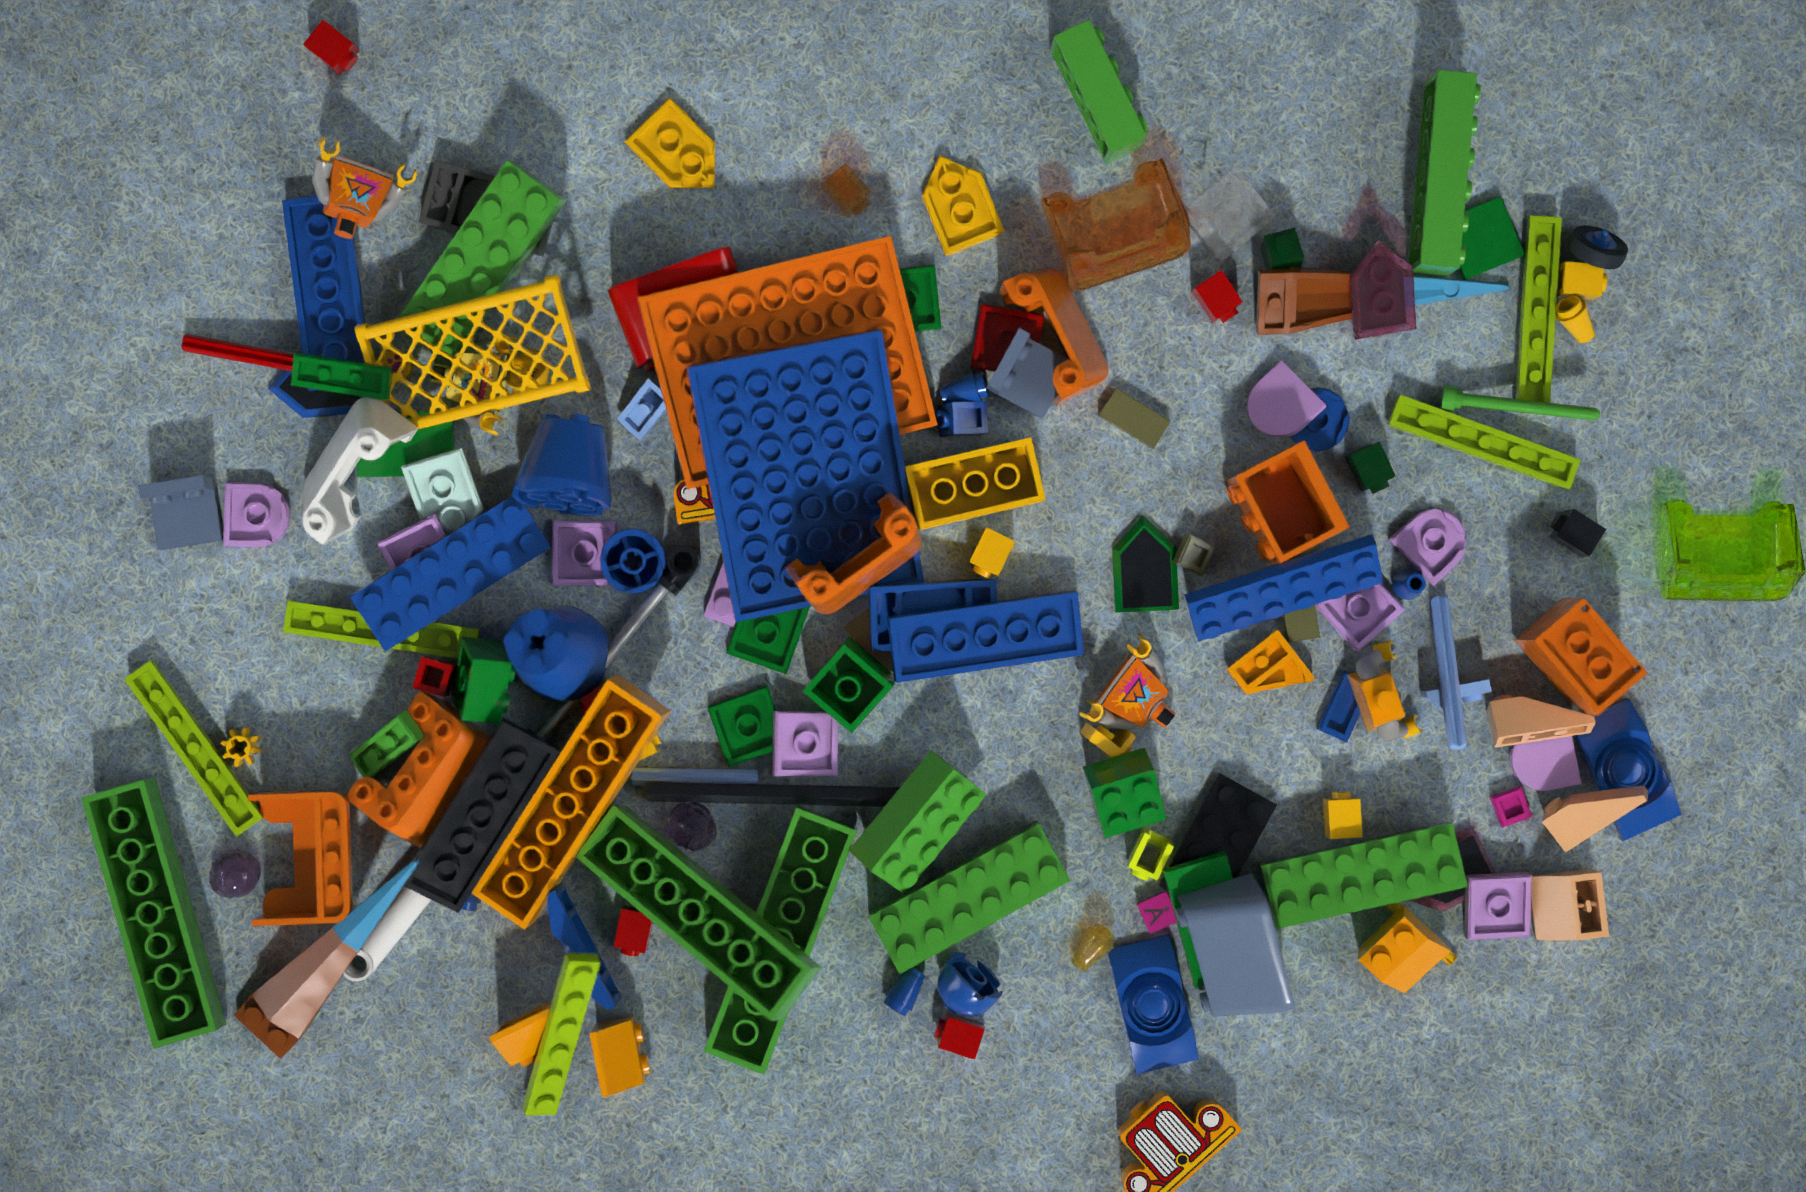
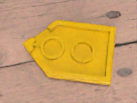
(675, 148)
(960, 206)

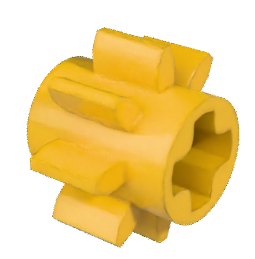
(249, 750)

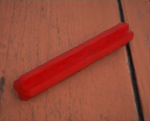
(237, 352)

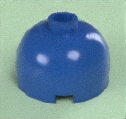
(632, 561)
(967, 988)

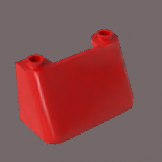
(690, 271)

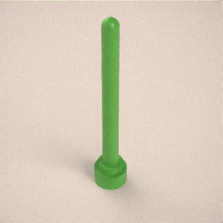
(1455, 398)

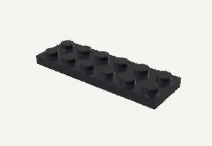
(481, 814)

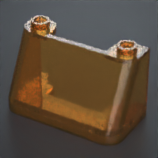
(1119, 229)

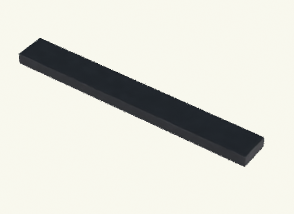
(768, 794)

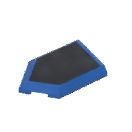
(311, 403)

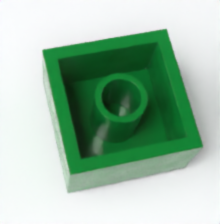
(482, 680)
(850, 684)
(1124, 792)

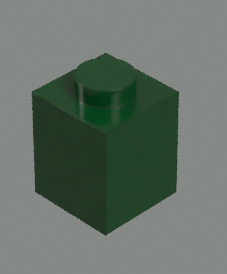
(1282, 250)
(1371, 468)

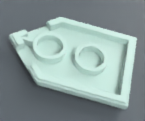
(444, 487)

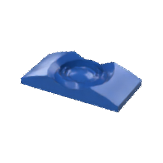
(917, 597)
(1623, 757)
(574, 937)
(1153, 1004)

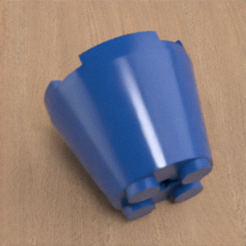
(566, 467)
(558, 652)

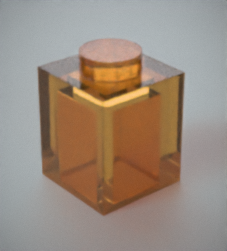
(847, 191)

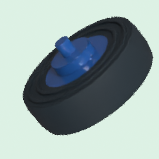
(1598, 247)

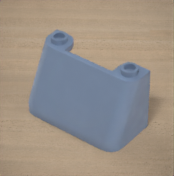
(1236, 948)

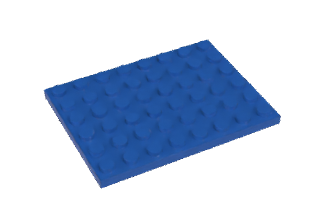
(796, 462)

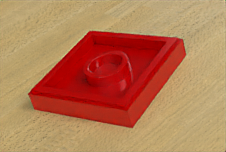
(996, 331)

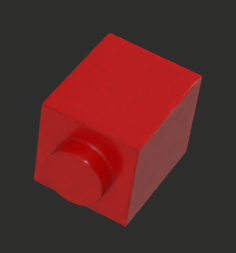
(332, 48)
(1217, 298)
(434, 676)
(633, 932)
(959, 1035)

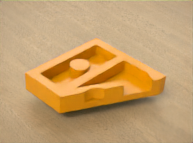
(1269, 666)

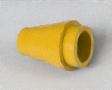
(1574, 316)

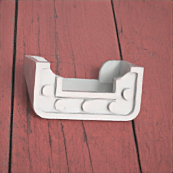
(362, 434)

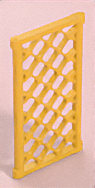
(551, 283)

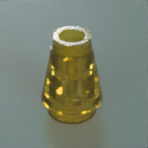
(1093, 947)

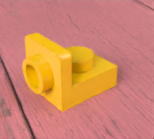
(1111, 744)

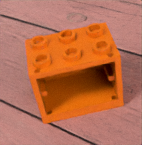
(1286, 504)
(1580, 656)

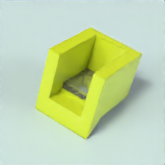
(1149, 854)

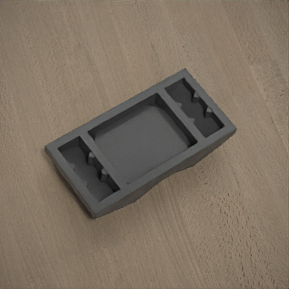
(453, 195)

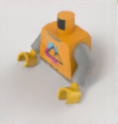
(1378, 696)

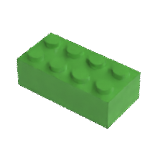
(1098, 91)
(917, 822)

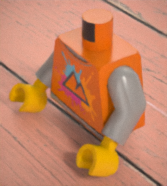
(355, 191)
(1133, 693)

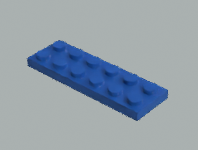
(323, 281)
(449, 572)
(1284, 588)
(985, 636)

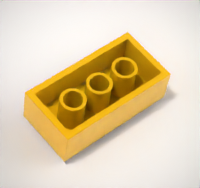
(975, 484)

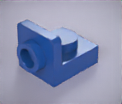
(962, 418)

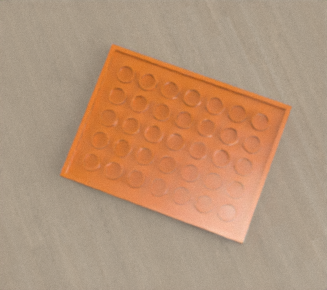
(778, 308)

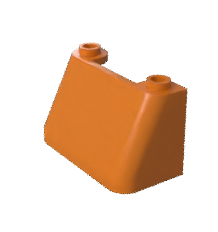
(1085, 361)
(896, 546)

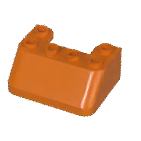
(429, 774)
(320, 857)

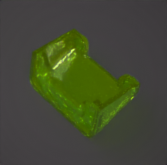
(1729, 554)

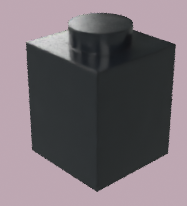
(1576, 532)

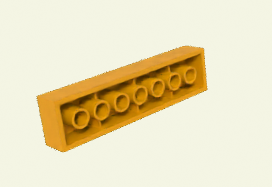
(571, 801)

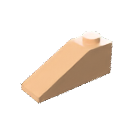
(1529, 720)
(1587, 813)

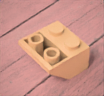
(1569, 905)

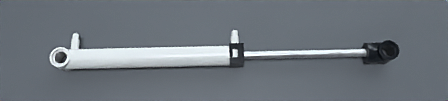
(409, 904)

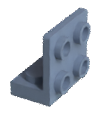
(1027, 374)
(183, 511)

